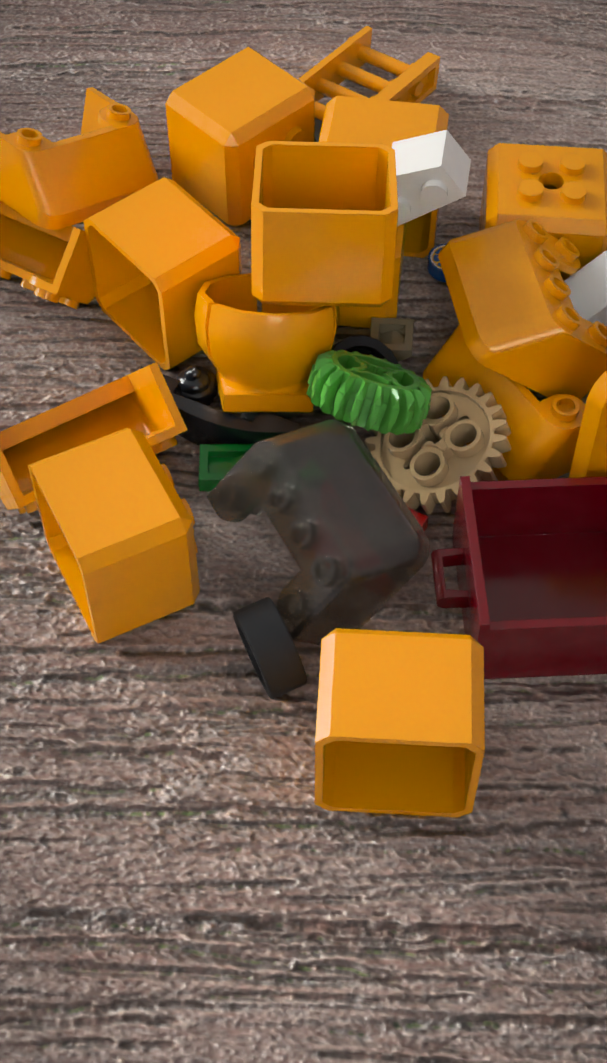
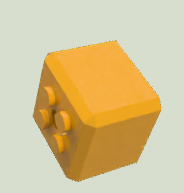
(223, 118)
(384, 123)
(554, 187)
(323, 223)
(151, 262)
(117, 532)
(399, 722)

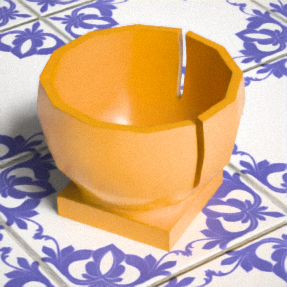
(263, 354)

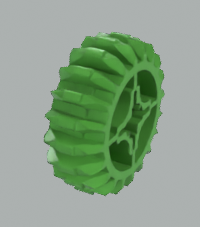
(369, 392)

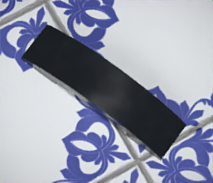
(214, 426)

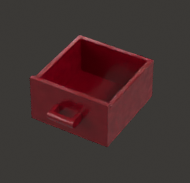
(531, 574)

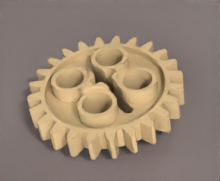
(440, 443)

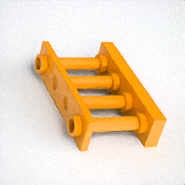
(411, 85)

